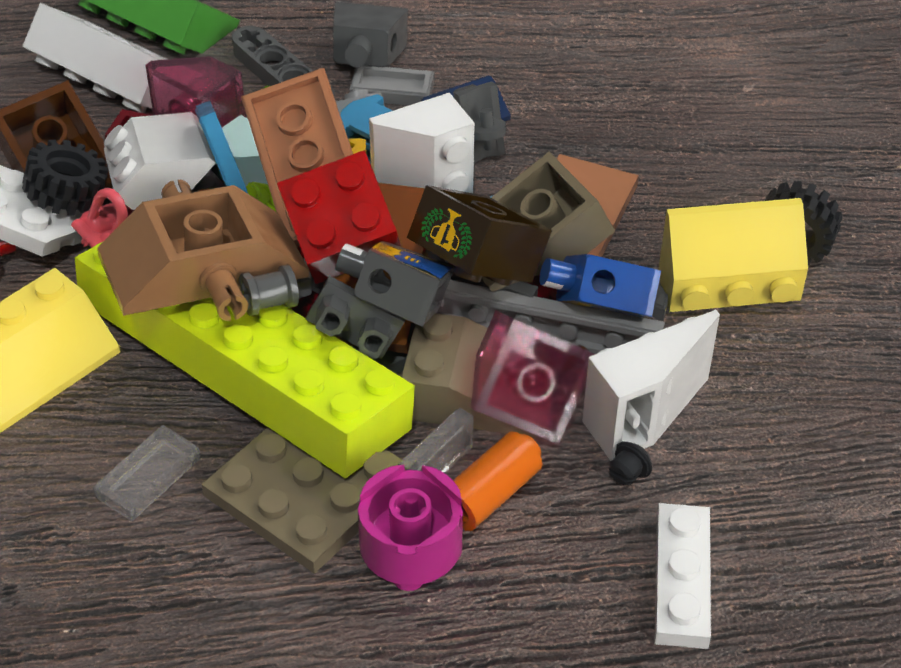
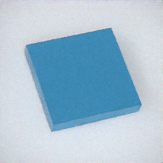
(219, 145)

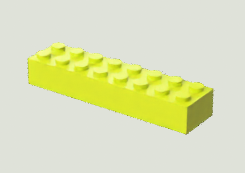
(274, 369)

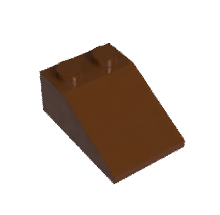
(44, 117)

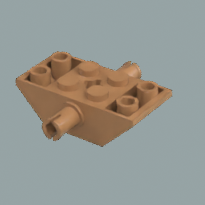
(195, 249)

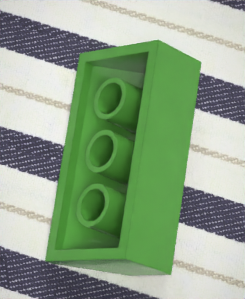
(180, 22)

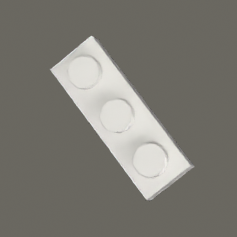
(683, 576)

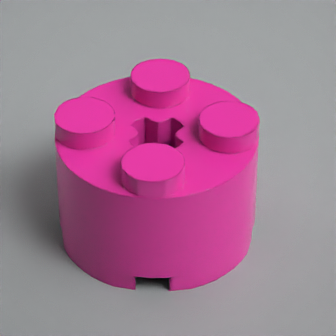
(410, 525)

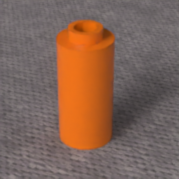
(497, 476)

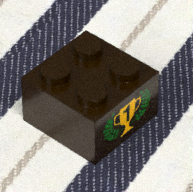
(478, 236)

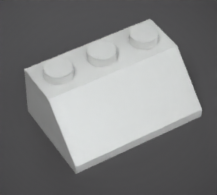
(424, 145)
(154, 152)

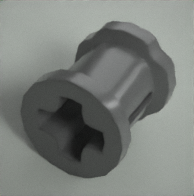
(269, 289)

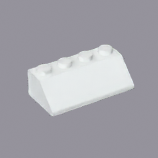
(91, 54)

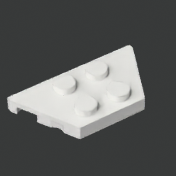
(29, 225)

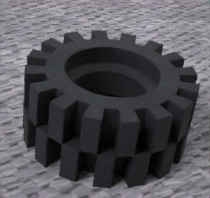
(63, 176)
(818, 214)

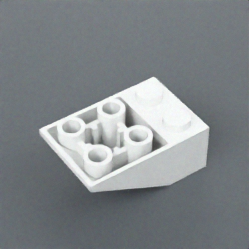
(647, 382)

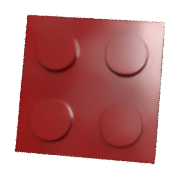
(334, 208)

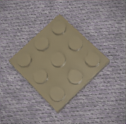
(293, 497)

